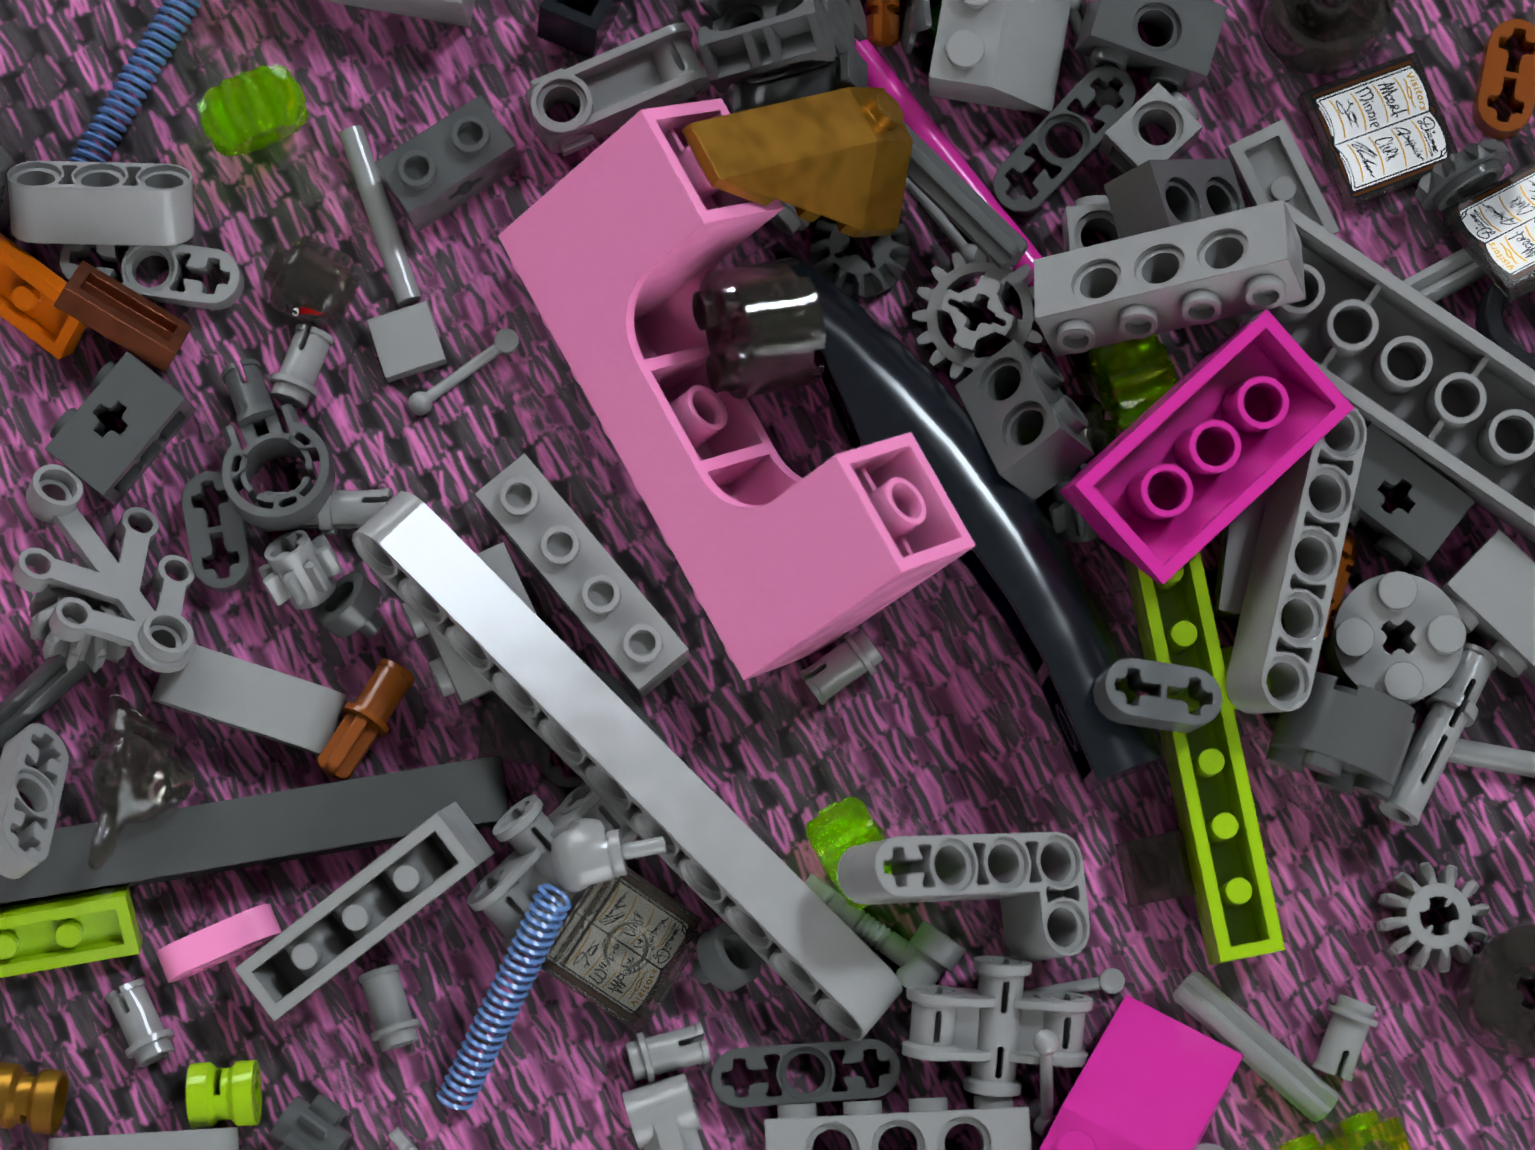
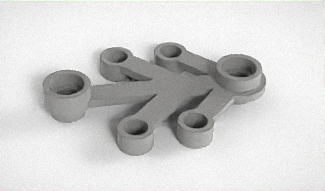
(54, 499)

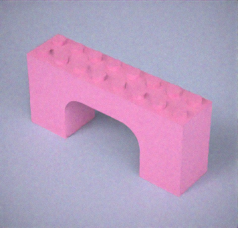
(767, 552)

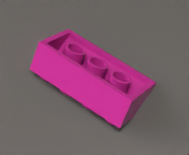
(1207, 448)

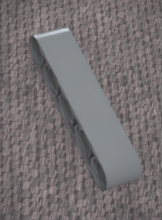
(1297, 591)

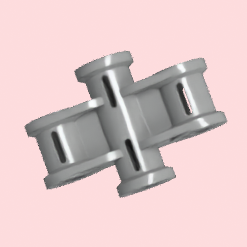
(510, 887)
(995, 1025)

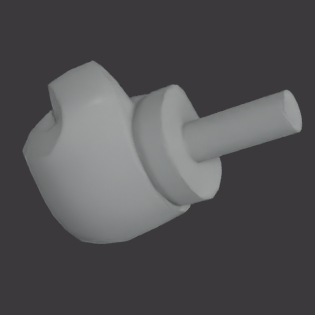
(592, 856)

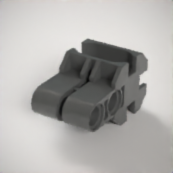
(782, 48)

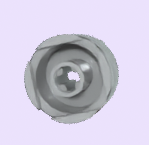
(1419, 614)

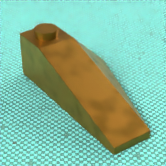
(823, 153)

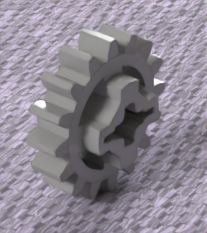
(990, 293)

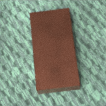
(123, 316)

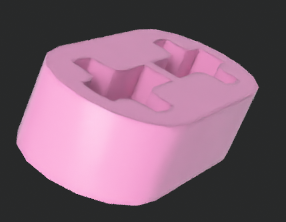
(218, 942)

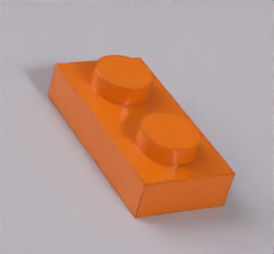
(28, 299)

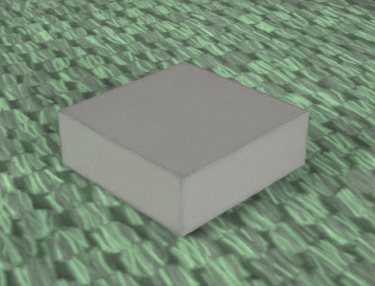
(407, 341)

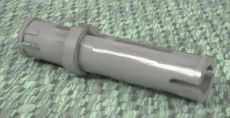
(1447, 715)

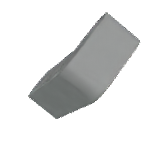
(1031, 873)

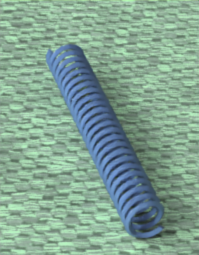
(107, 108)
(486, 1064)

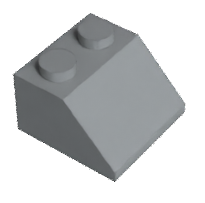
(999, 52)

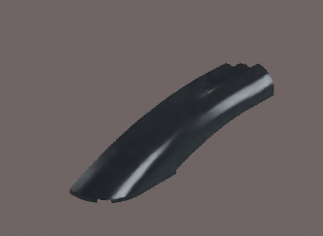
(1017, 555)

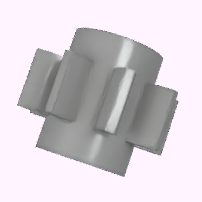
(300, 569)

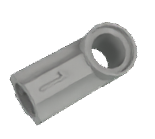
(664, 1115)

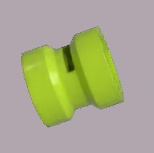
(224, 1094)

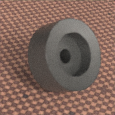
(352, 607)
(725, 959)

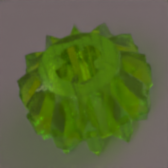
(252, 110)
(1131, 377)
(841, 827)

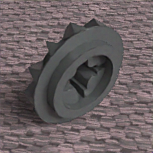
(1463, 174)
(850, 273)

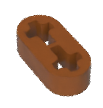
(1494, 76)

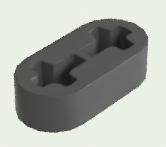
(202, 535)
(1158, 681)

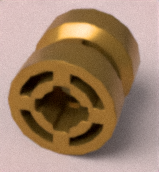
(32, 1098)

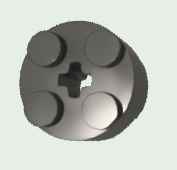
(1346, 737)

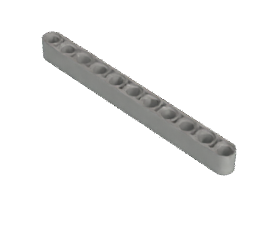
(627, 764)

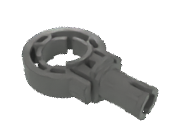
(268, 442)

